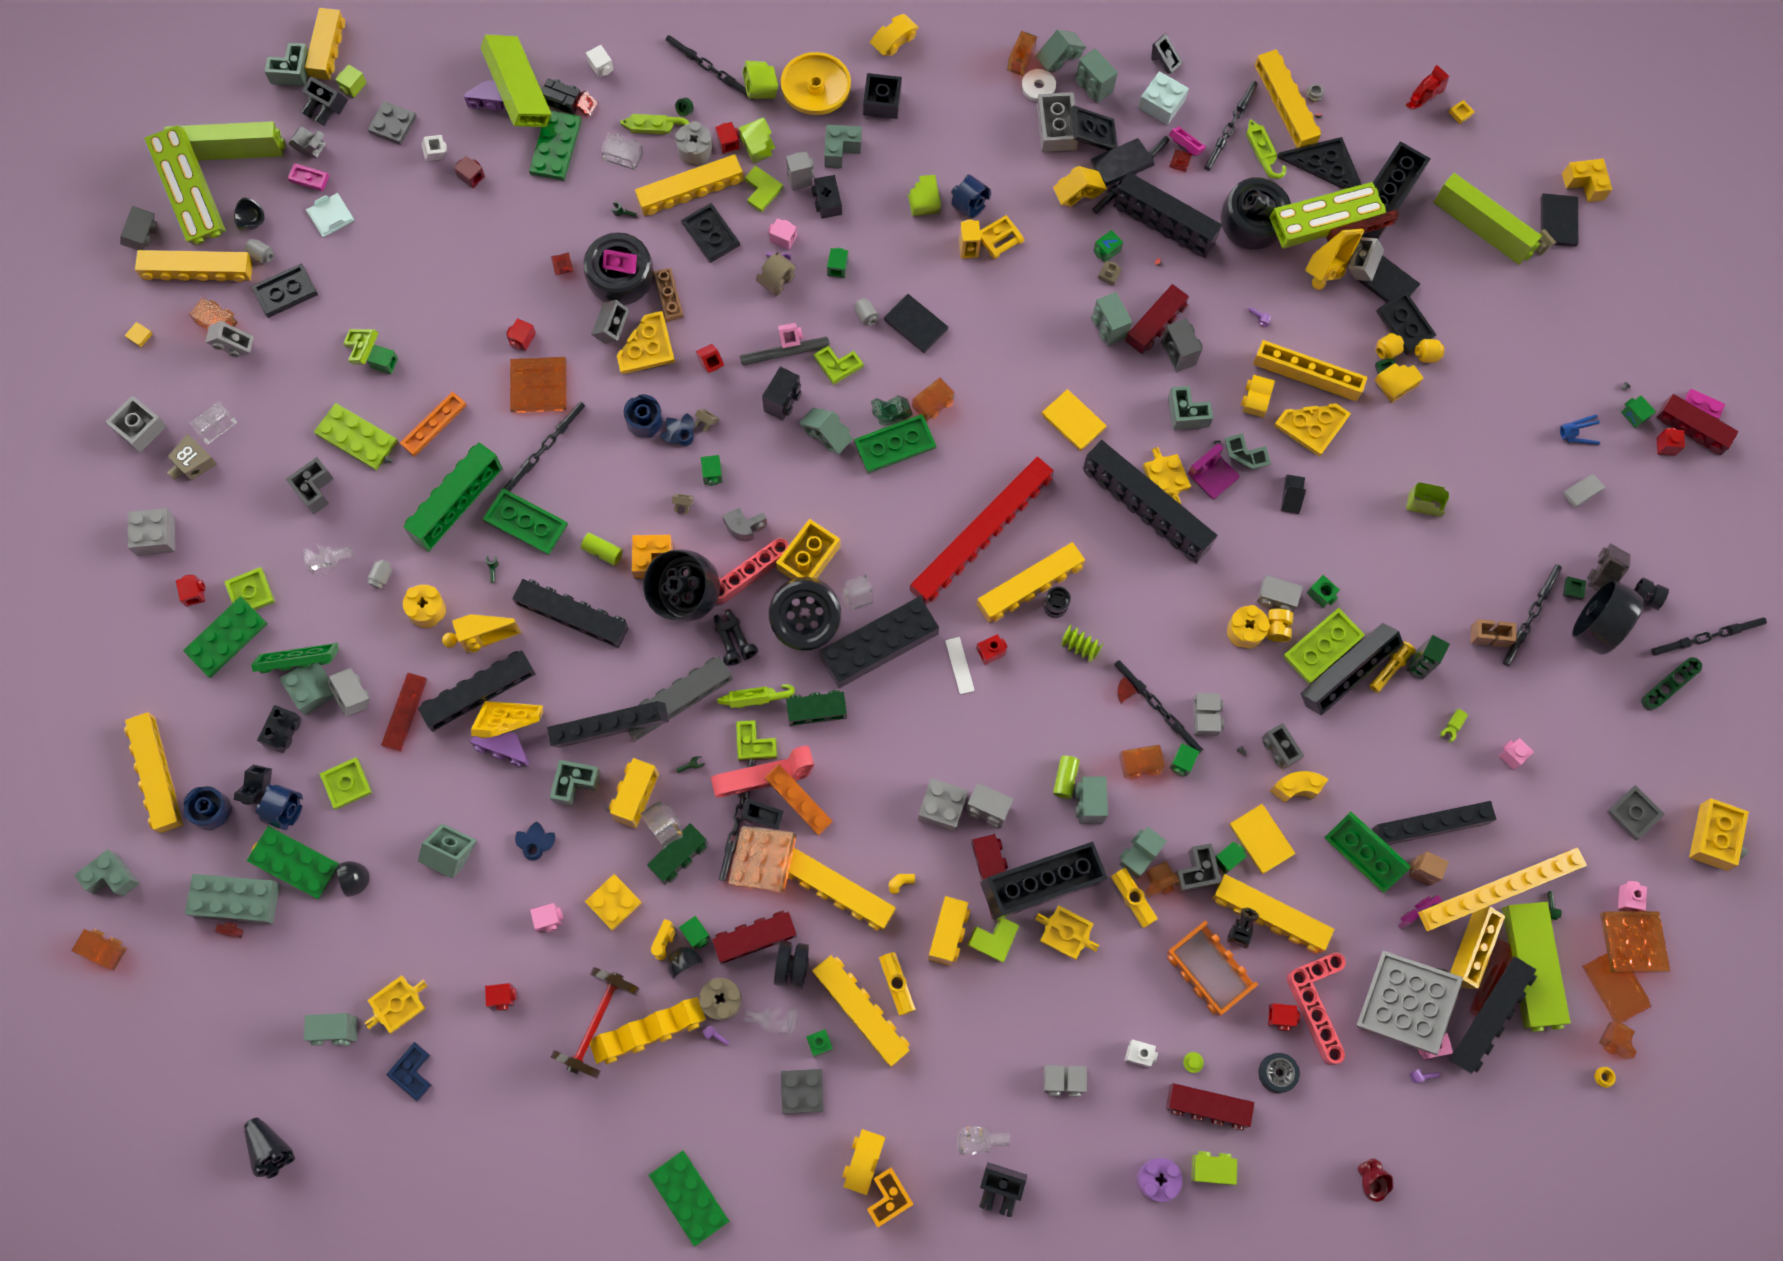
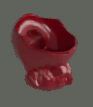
(1375, 1180)

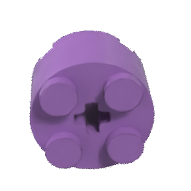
(1169, 1172)

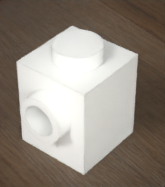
(599, 61)
(434, 147)
(1141, 1053)

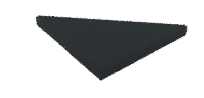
(1325, 160)

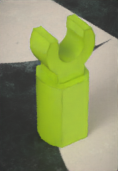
(1454, 724)

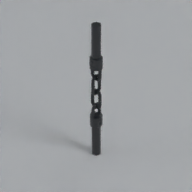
(729, 80)
(1221, 142)
(1113, 191)
(527, 466)
(1543, 595)
(1731, 629)
(1140, 687)
(730, 847)

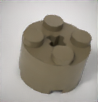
(776, 273)
(717, 988)

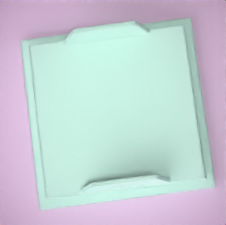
(329, 214)

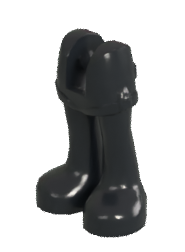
(733, 625)

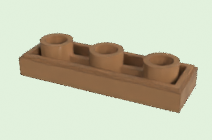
(670, 302)

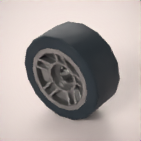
(1288, 1068)

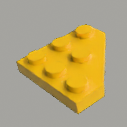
(646, 346)
(1313, 425)
(503, 717)

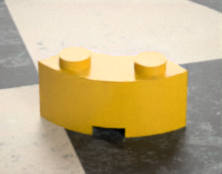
(890, 38)
(1299, 784)
(864, 1161)

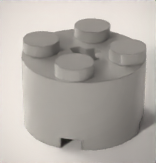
(694, 143)

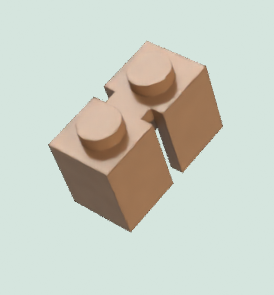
(1502, 634)
(1428, 868)

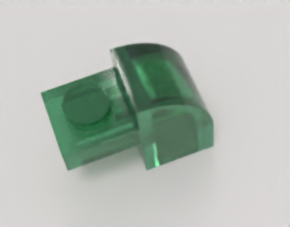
(891, 411)

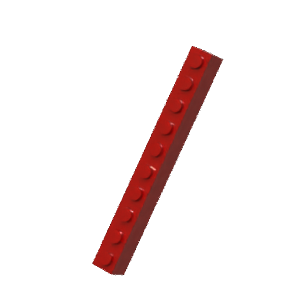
(982, 530)

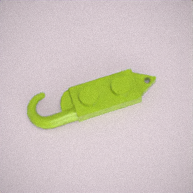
(651, 123)
(1263, 149)
(755, 696)

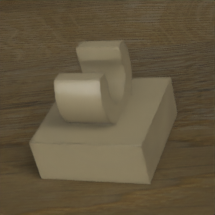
(1545, 241)
(1109, 272)
(706, 417)
(682, 500)

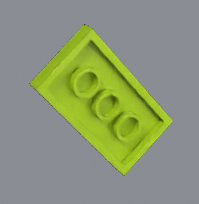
(355, 436)
(1323, 646)

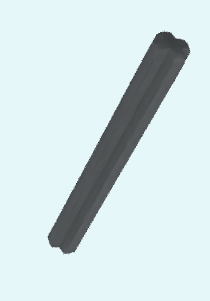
(778, 352)

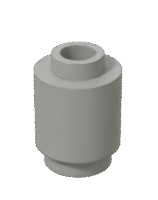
(259, 251)
(866, 312)
(379, 574)

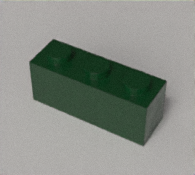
(1427, 657)
(816, 708)
(678, 854)

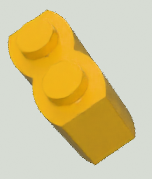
(1258, 395)

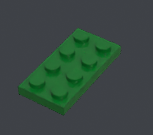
(555, 146)
(895, 443)
(525, 521)
(225, 637)
(299, 657)
(1367, 852)
(293, 862)
(689, 1198)

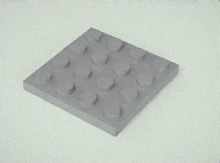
(1410, 1002)

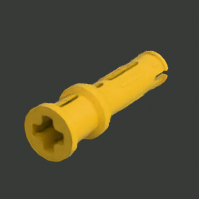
(1397, 660)

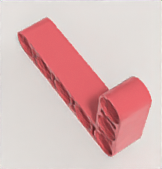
(752, 563)
(797, 766)
(1315, 1004)

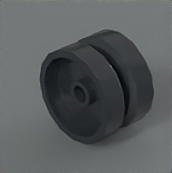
(791, 964)

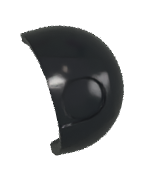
(248, 214)
(352, 877)
(681, 960)

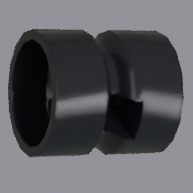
(1258, 204)
(1656, 596)
(1057, 602)

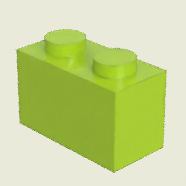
(1214, 1169)

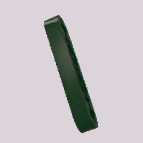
(1670, 682)

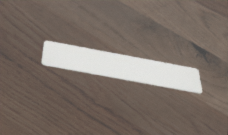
(959, 665)

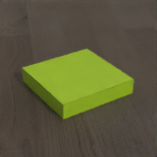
(252, 587)
(345, 783)

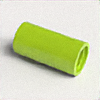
(599, 547)
(1066, 777)

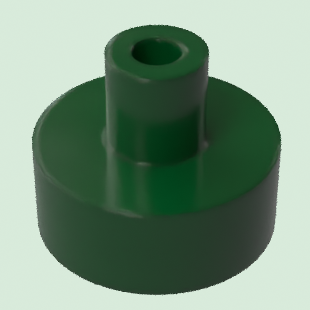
(684, 106)

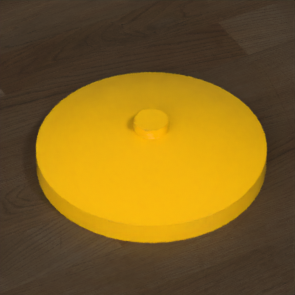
(815, 83)

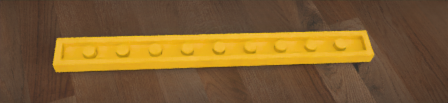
(1501, 889)

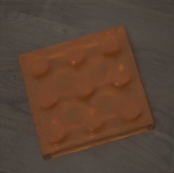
(538, 384)
(762, 859)
(1635, 942)

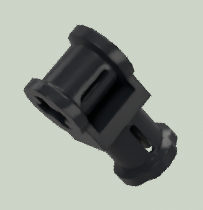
(1243, 929)

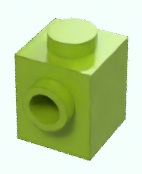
(350, 81)

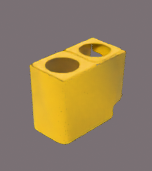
(1398, 381)

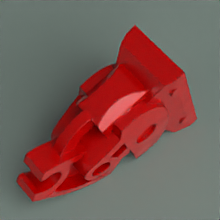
(1429, 88)

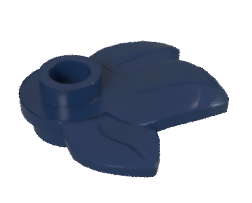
(677, 429)
(536, 839)

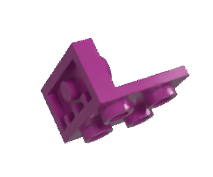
(1213, 472)
(1425, 903)

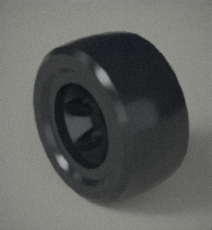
(1244, 227)
(622, 286)
(661, 585)
(1608, 617)
(808, 637)

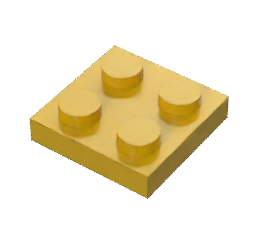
(613, 902)

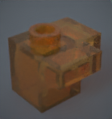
(1161, 880)
(1618, 1040)

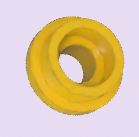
(1611, 1078)

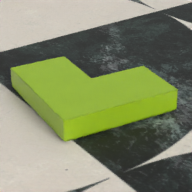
(766, 187)
(362, 342)
(836, 368)
(749, 746)
(995, 944)

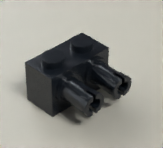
(326, 97)
(279, 729)
(1003, 1182)

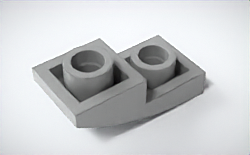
(1584, 490)

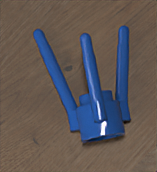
(1571, 430)

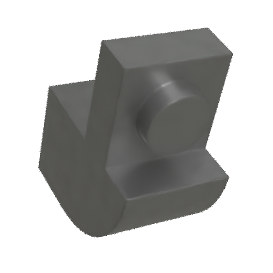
(307, 143)
(742, 528)

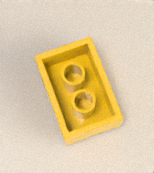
(808, 552)
(633, 792)
(949, 931)

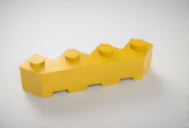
(643, 1032)

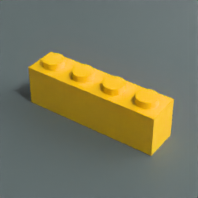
(324, 44)
(1477, 946)

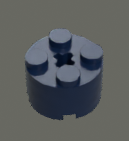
(970, 196)
(643, 416)
(279, 806)
(217, 812)

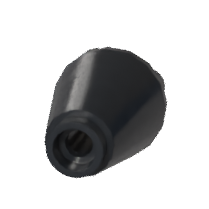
(266, 1149)

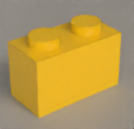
(969, 239)

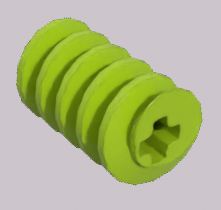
(1081, 644)

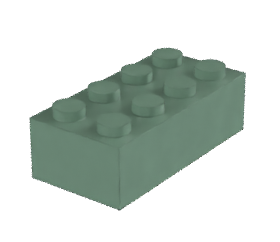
(232, 899)

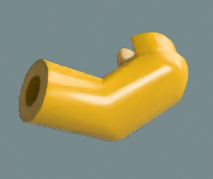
(899, 880)

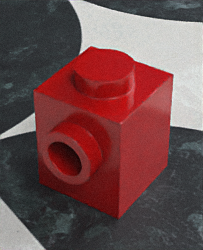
(727, 137)
(520, 334)
(710, 358)
(1670, 442)
(190, 590)
(991, 649)
(500, 996)
(1283, 1016)

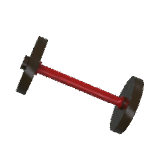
(614, 982)

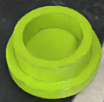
(1193, 1062)

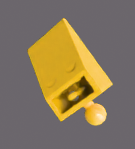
(1333, 257)
(479, 631)

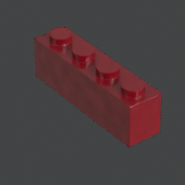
(1156, 319)
(1697, 424)
(989, 856)
(755, 937)
(1210, 1105)

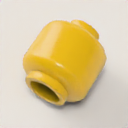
(1389, 346)
(1429, 350)

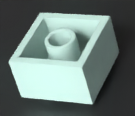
(1163, 98)

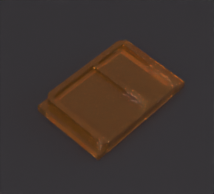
(1619, 991)

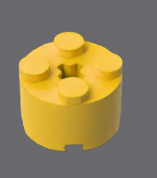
(426, 597)
(1255, 620)

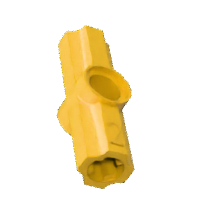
(1127, 886)
(893, 971)

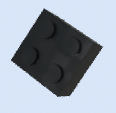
(882, 95)
(782, 393)

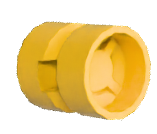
(1279, 625)

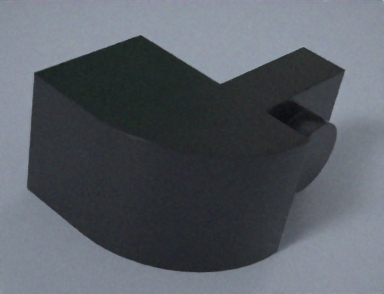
(254, 785)

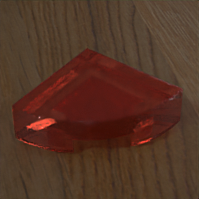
(1125, 690)

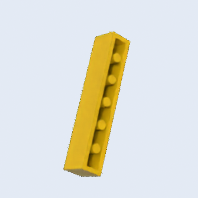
(1287, 99)
(689, 185)
(194, 265)
(1310, 370)
(1031, 582)
(153, 773)
(840, 890)
(1274, 914)
(861, 1011)

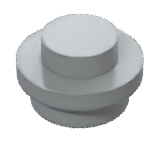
(1315, 92)

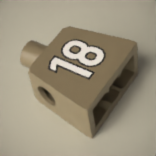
(189, 459)

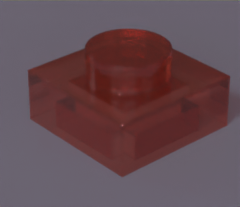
(585, 103)
(1180, 160)
(562, 263)
(229, 929)

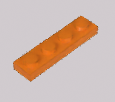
(433, 424)
(798, 799)

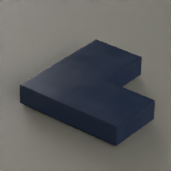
(405, 1072)

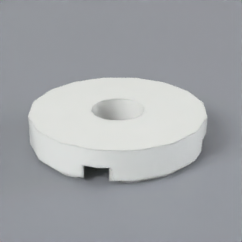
(1038, 76)

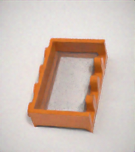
(1210, 969)

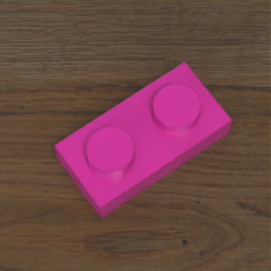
(1183, 138)
(308, 177)
(619, 261)
(1705, 403)

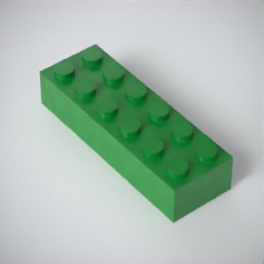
(453, 496)

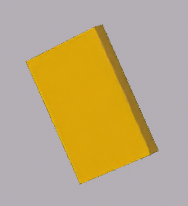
(1073, 420)
(1262, 839)

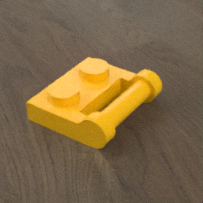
(998, 231)
(664, 936)

